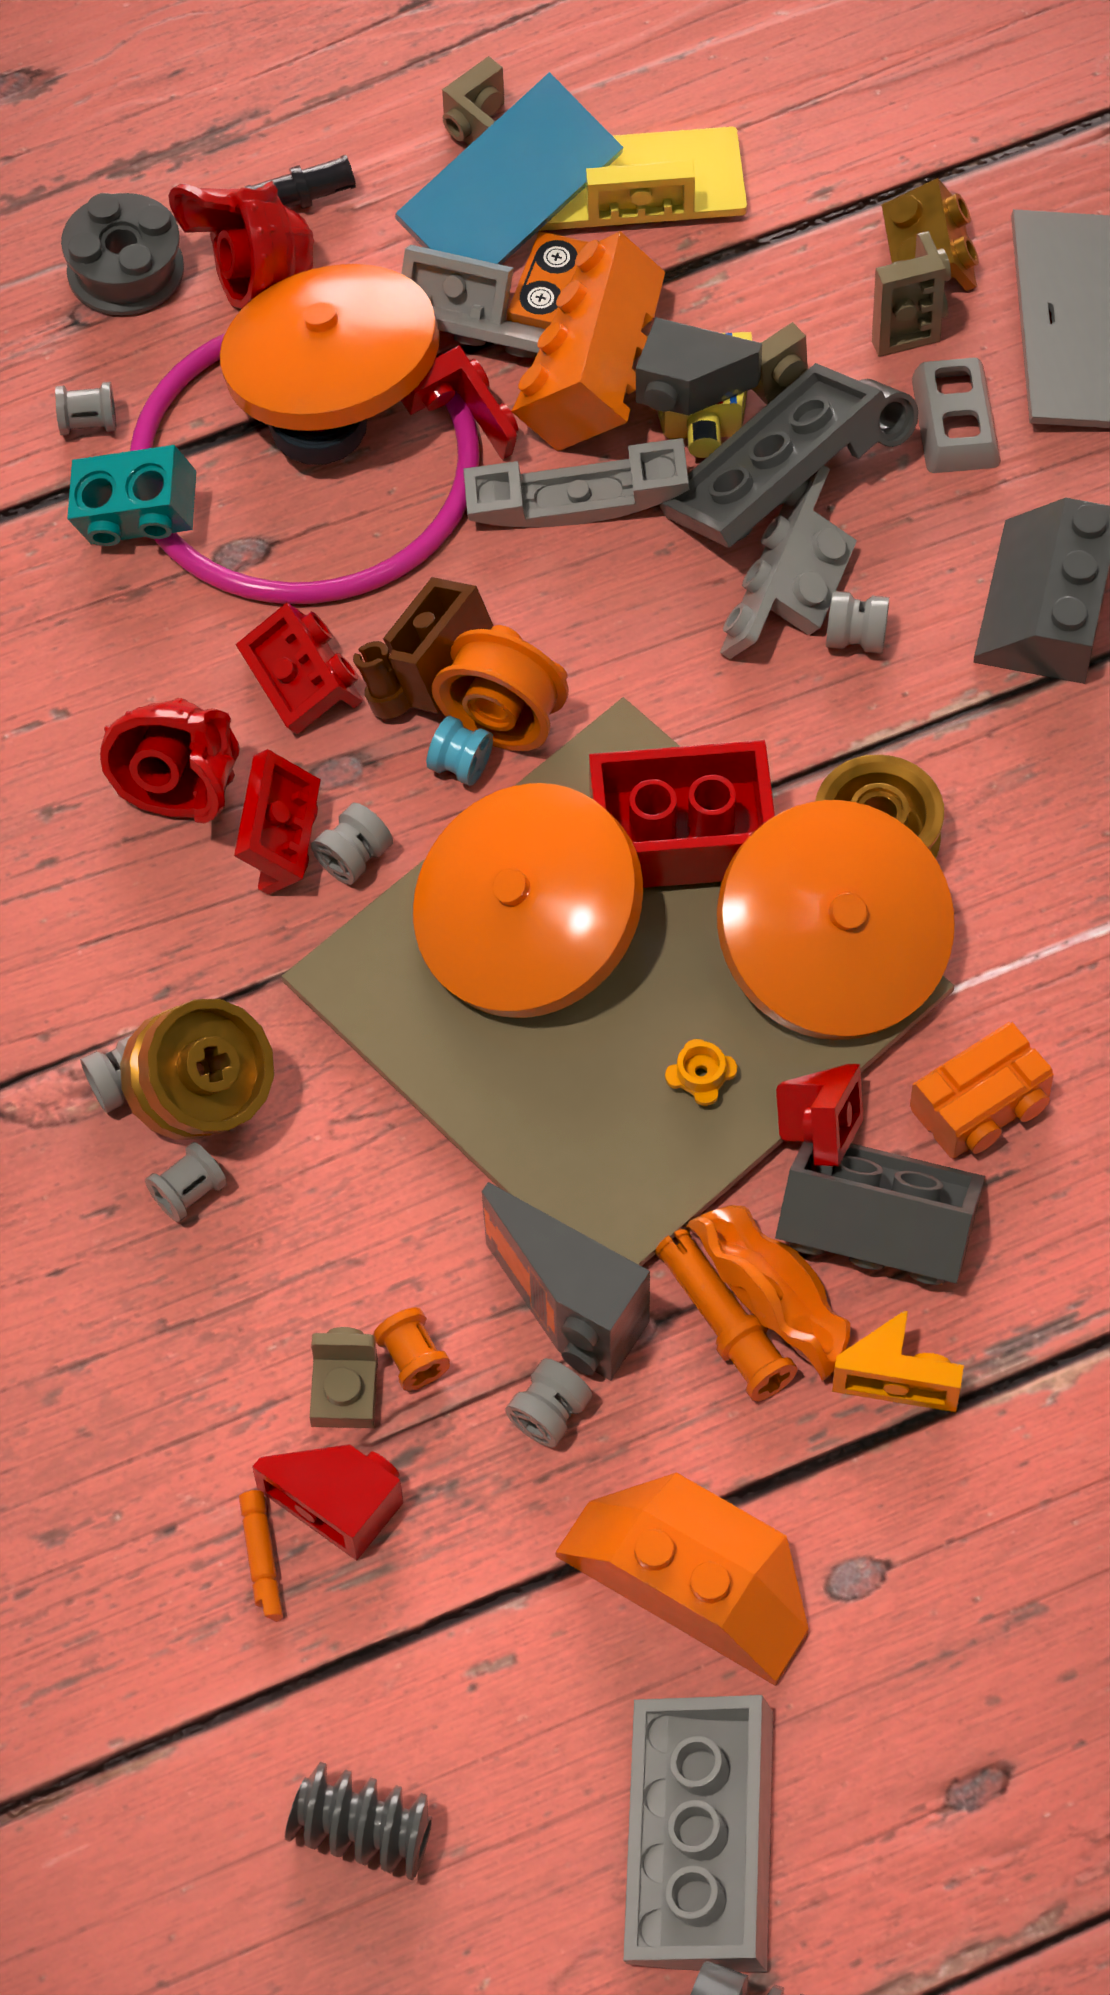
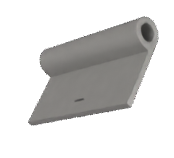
(1066, 271)

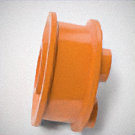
(501, 687)

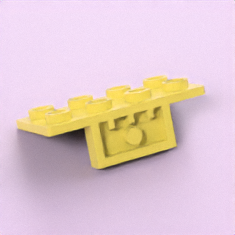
(661, 180)

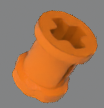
(411, 1348)

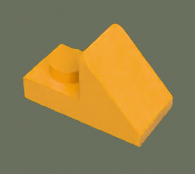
(880, 1372)

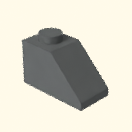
(694, 367)

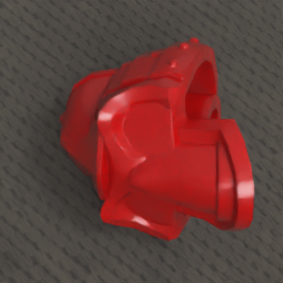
(250, 233)
(171, 759)

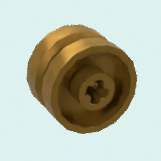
(163, 1075)

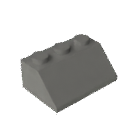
(1047, 591)
(882, 1212)

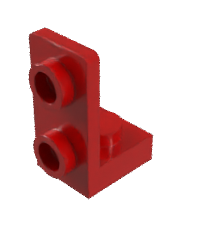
(457, 373)

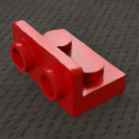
(298, 666)
(277, 820)

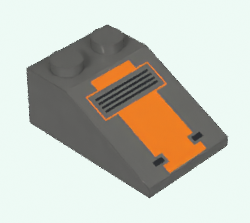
(576, 1288)

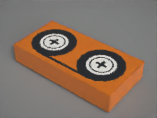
(543, 279)

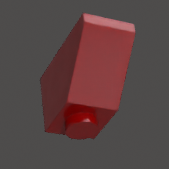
(334, 1492)

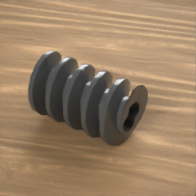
(361, 1820)

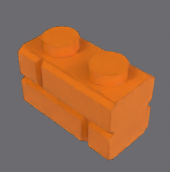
(983, 1091)

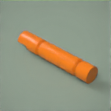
(260, 1553)

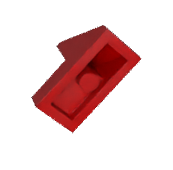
(822, 1111)

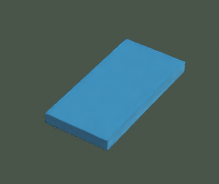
(511, 177)

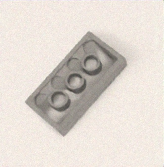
(699, 1833)

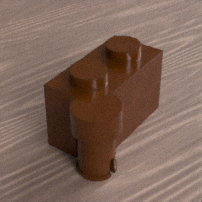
(419, 647)

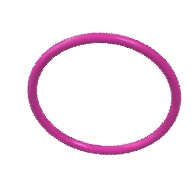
(314, 591)

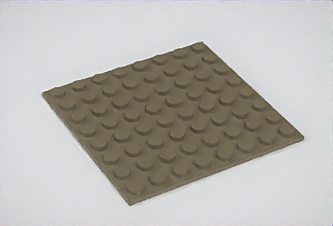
(578, 1099)

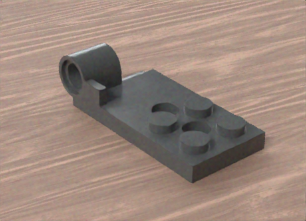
(785, 447)

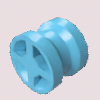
(459, 750)

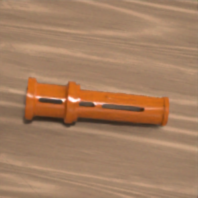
(739, 1335)

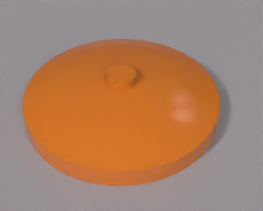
(329, 347)
(528, 900)
(835, 920)

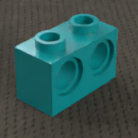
(132, 495)

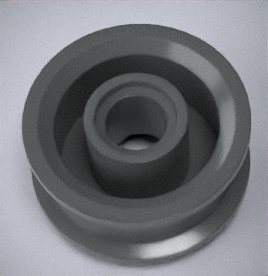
(122, 253)

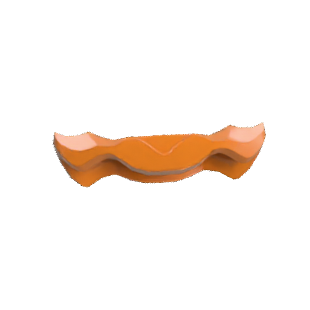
(774, 1285)

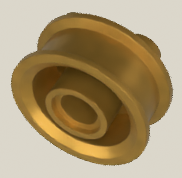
(892, 787)

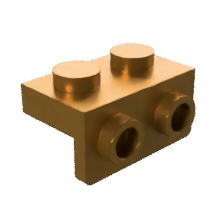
(940, 213)

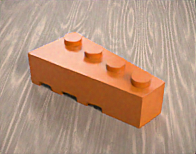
(591, 345)

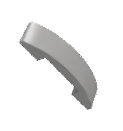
(578, 493)

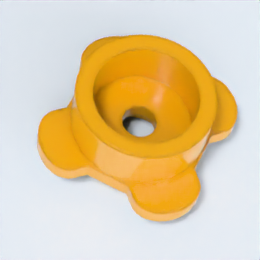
(702, 1055)

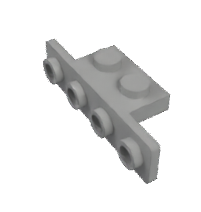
(470, 299)
(795, 572)

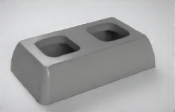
(947, 453)

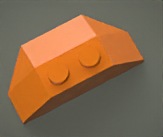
(696, 1568)

